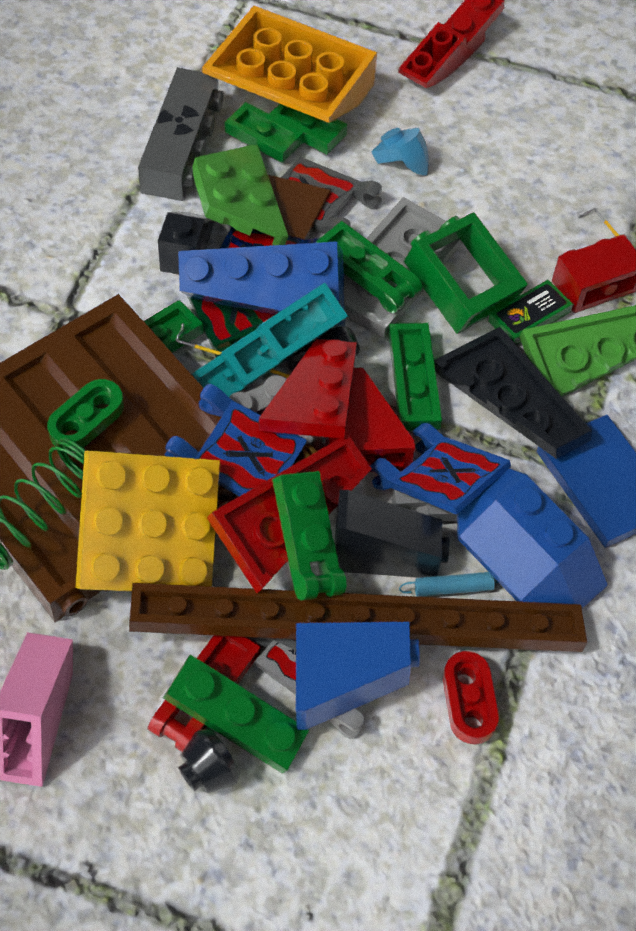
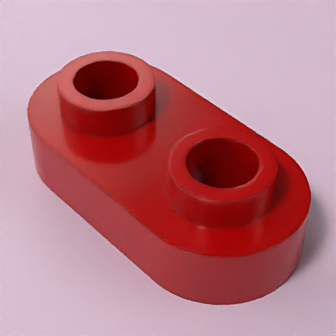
(471, 699)

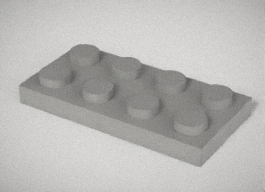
(394, 238)

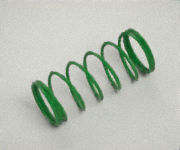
(6, 560)

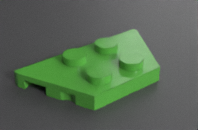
(239, 192)

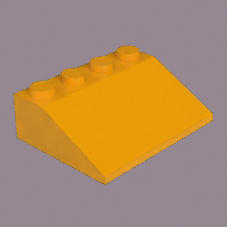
(294, 65)

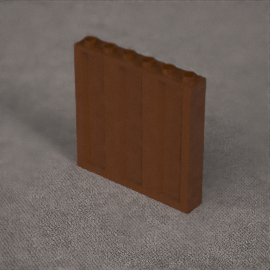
(158, 404)

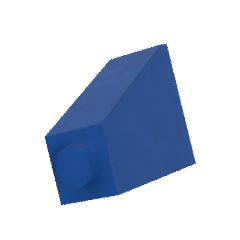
(349, 666)

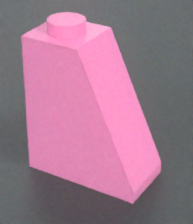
(33, 707)

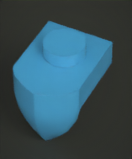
(404, 146)

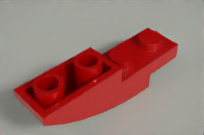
(451, 43)

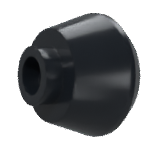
(208, 763)

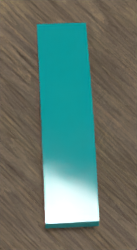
(273, 342)

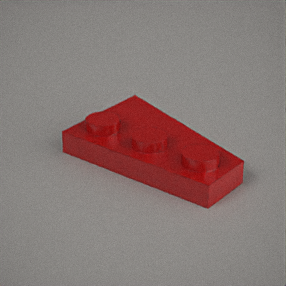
(315, 393)

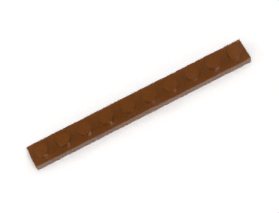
(430, 619)

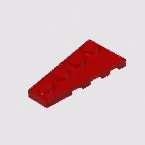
(252, 521)

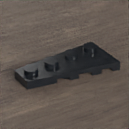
(515, 391)

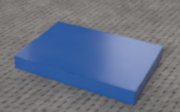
(600, 481)

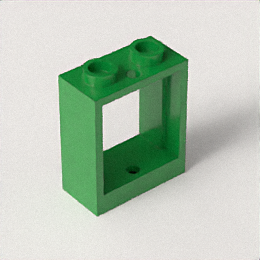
(443, 288)

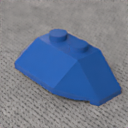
(530, 543)

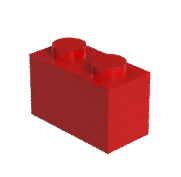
(597, 273)

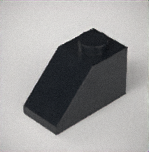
(181, 233)

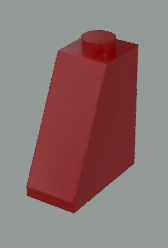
(375, 425)

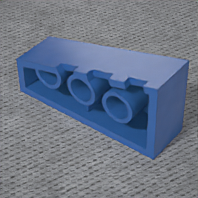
(262, 276)

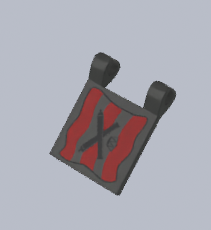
(341, 188)

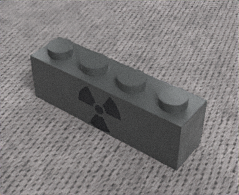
(179, 134)

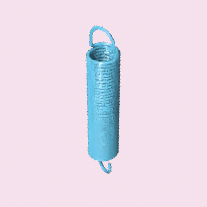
(452, 584)

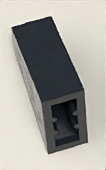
(387, 538)

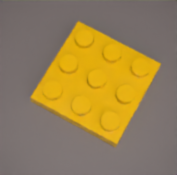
(146, 521)

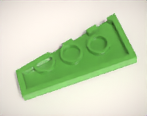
(582, 348)

